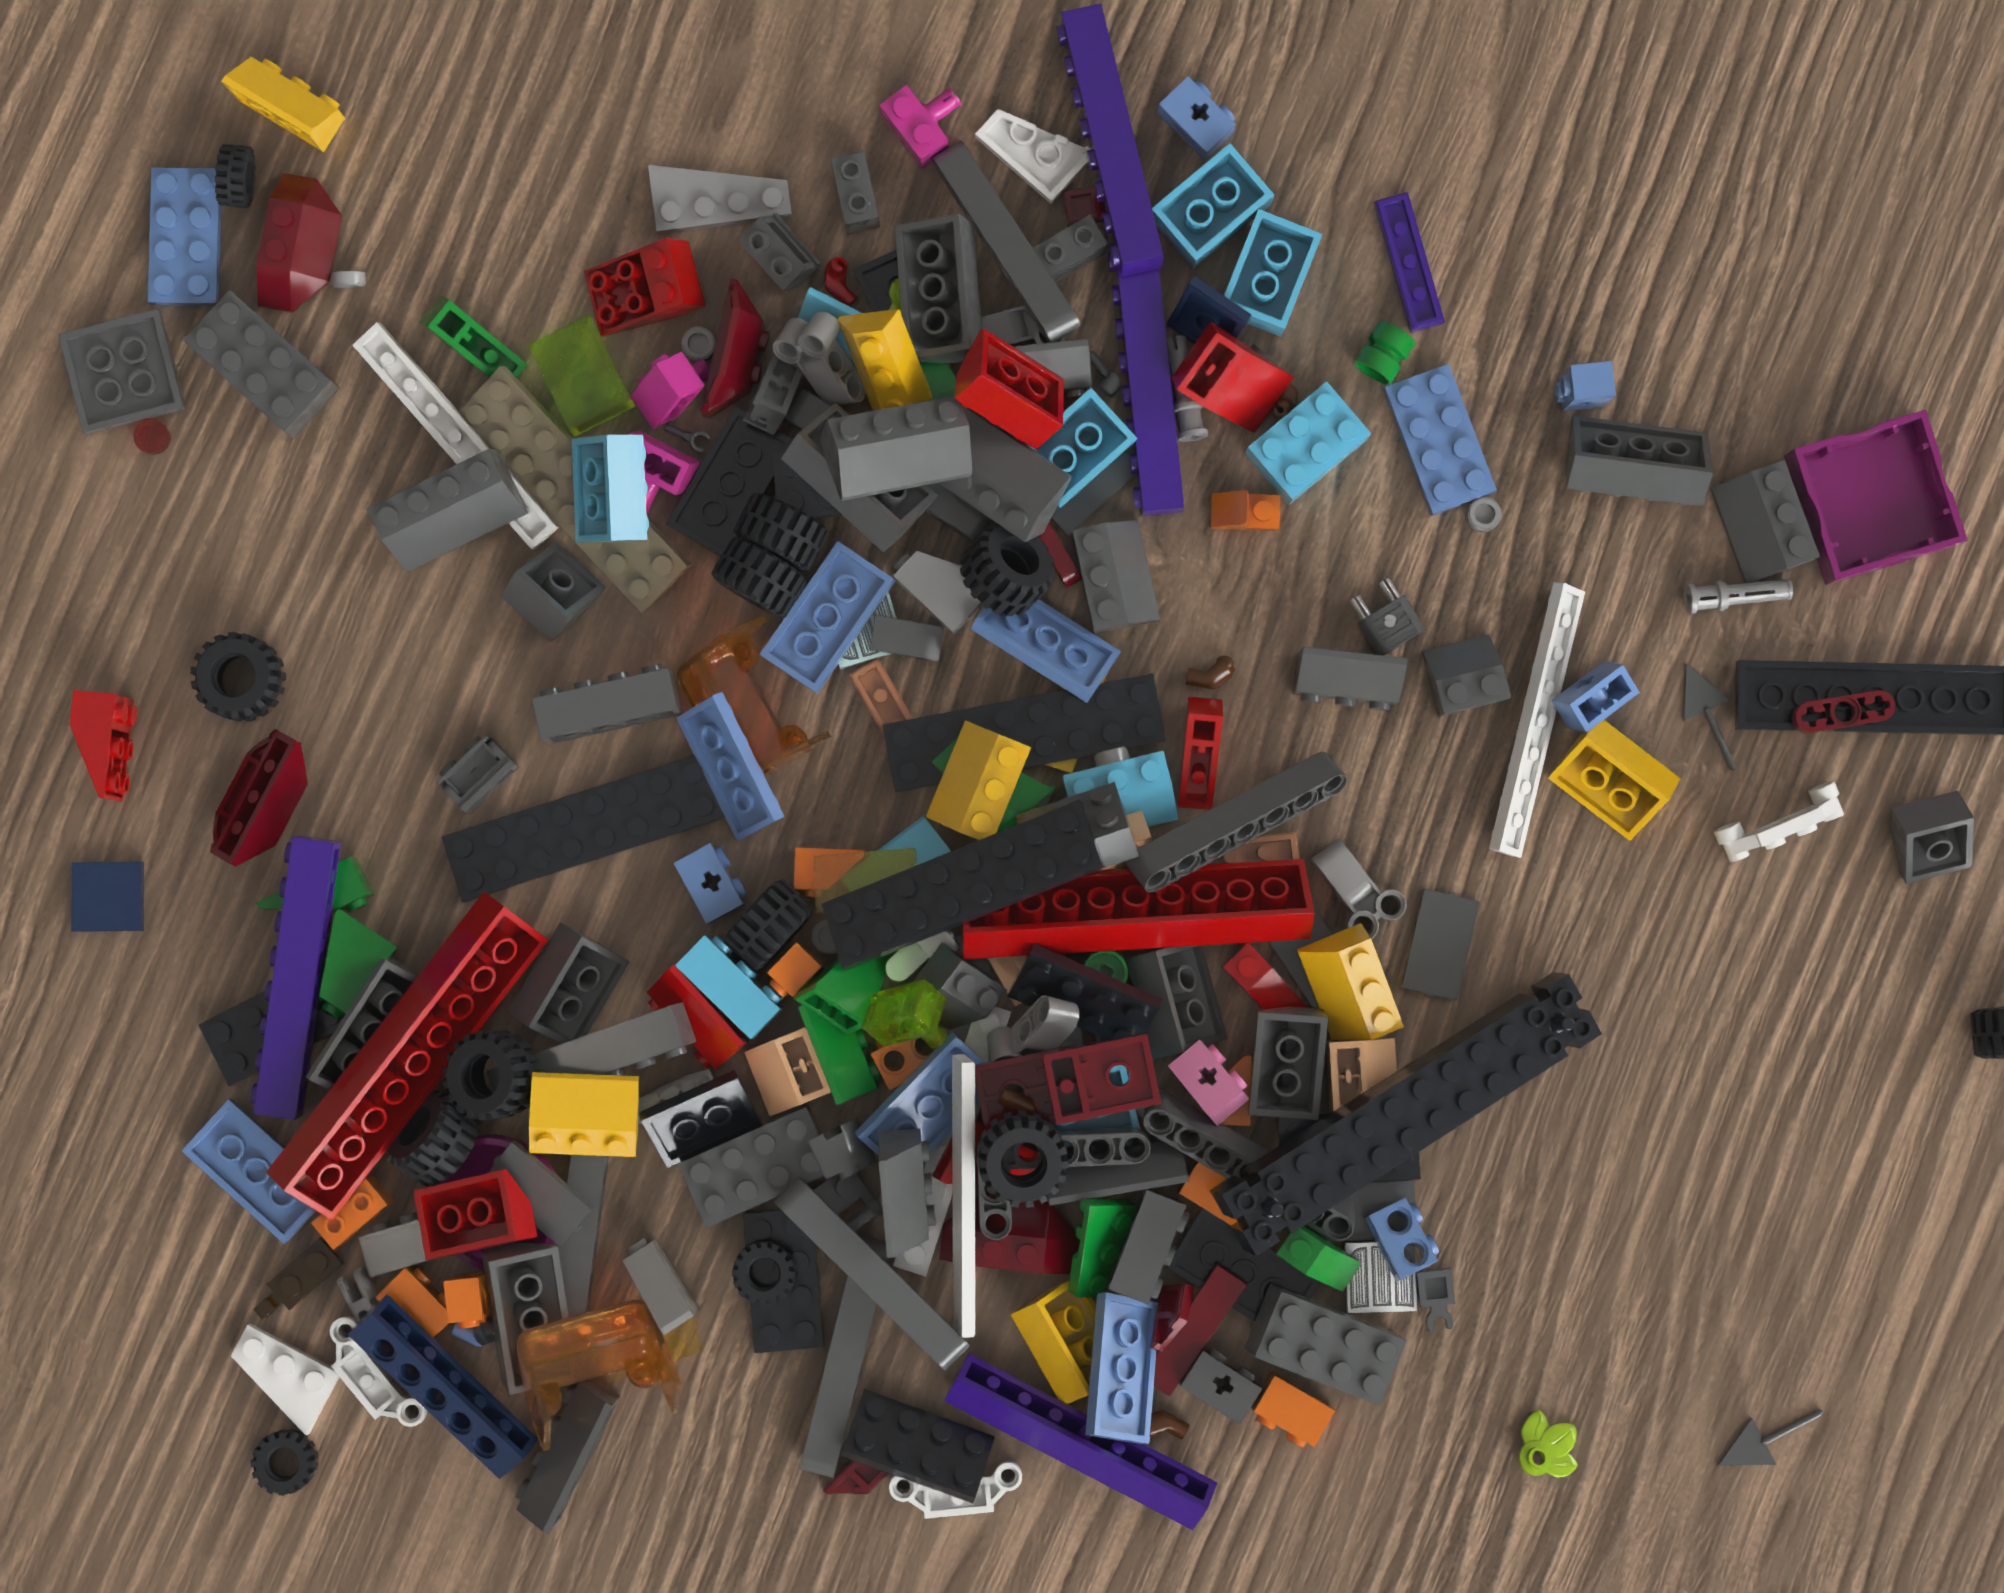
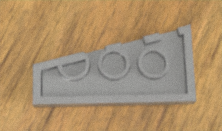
(713, 199)

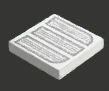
(1374, 1285)

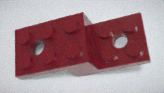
(1072, 1080)

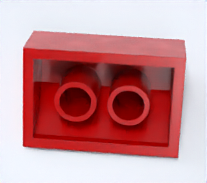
(1010, 390)
(715, 1033)
(473, 1215)

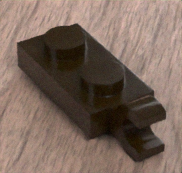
(300, 1278)

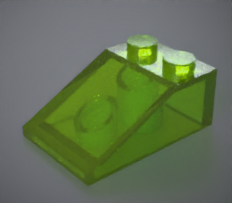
(581, 376)

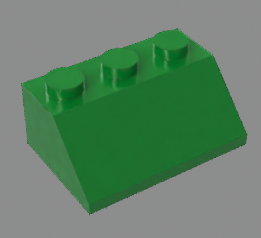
(841, 1058)

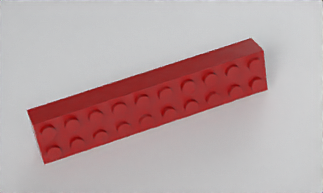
(1116, 913)
(406, 1057)

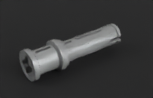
(1186, 409)
(1720, 592)

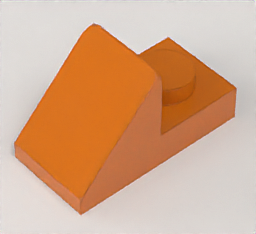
(1245, 511)

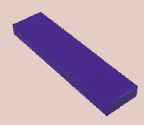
(1409, 262)

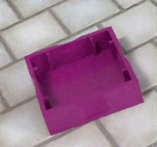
(1875, 497)

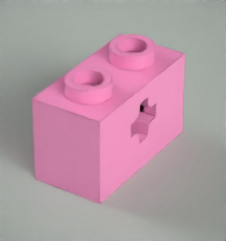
(1216, 1100)

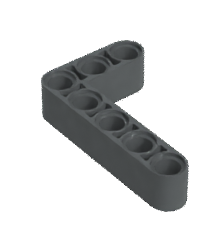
(1079, 1156)

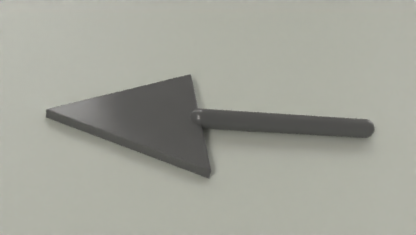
(1701, 697)
(1752, 1449)

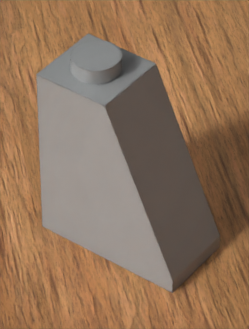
(937, 588)
(660, 1285)

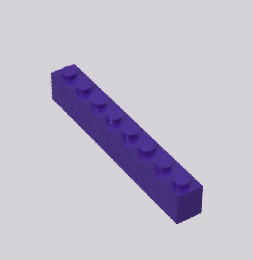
(1111, 140)
(1148, 392)
(296, 977)
(1061, 1432)

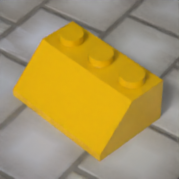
(285, 101)
(885, 358)
(1615, 779)
(978, 781)
(1350, 985)
(583, 1114)
(1060, 1338)

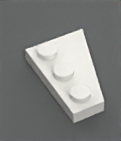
(1036, 156)
(286, 1374)

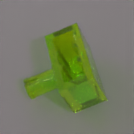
(906, 1014)

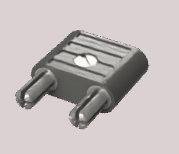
(1391, 624)

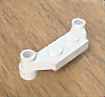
(1824, 808)
(369, 1380)
(939, 1504)

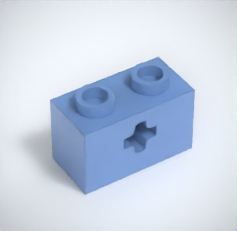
(1201, 135)
(1586, 386)
(1595, 696)
(711, 903)

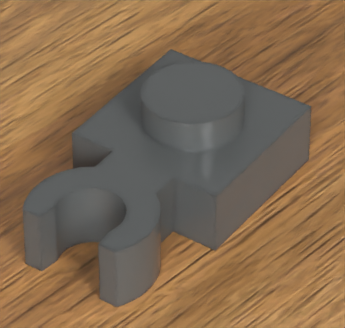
(1436, 1291)

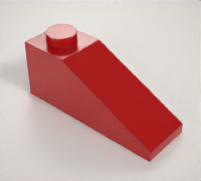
(1200, 752)
(1260, 980)

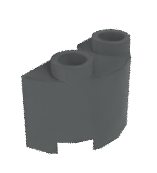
(842, 1151)

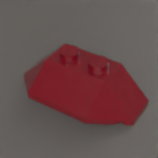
(296, 243)
(735, 353)
(260, 799)
(1036, 1244)

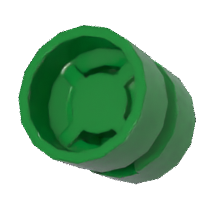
(1387, 347)
(1109, 964)

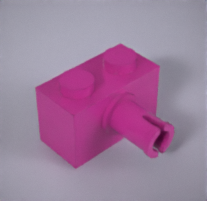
(918, 123)
(669, 388)
(665, 468)

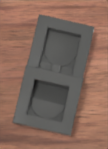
(907, 638)

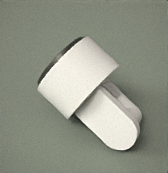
(910, 958)

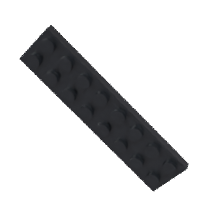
(1925, 695)
(1052, 724)
(581, 828)
(963, 885)

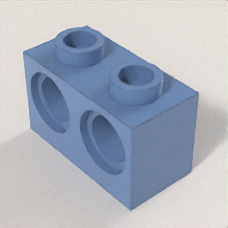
(1393, 1243)

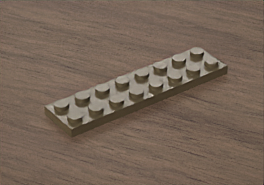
(541, 459)

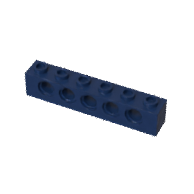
(443, 1386)

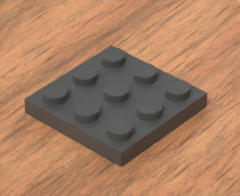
(122, 371)

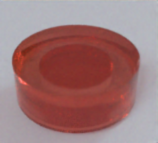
(152, 436)

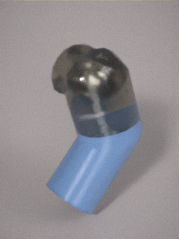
(477, 1335)

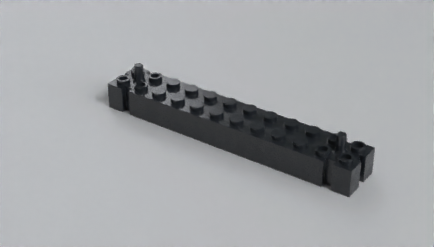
(1405, 1112)

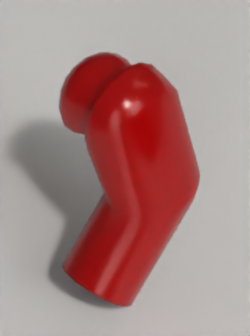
(836, 280)

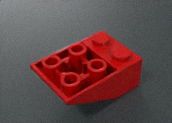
(644, 286)
(1230, 378)
(102, 733)

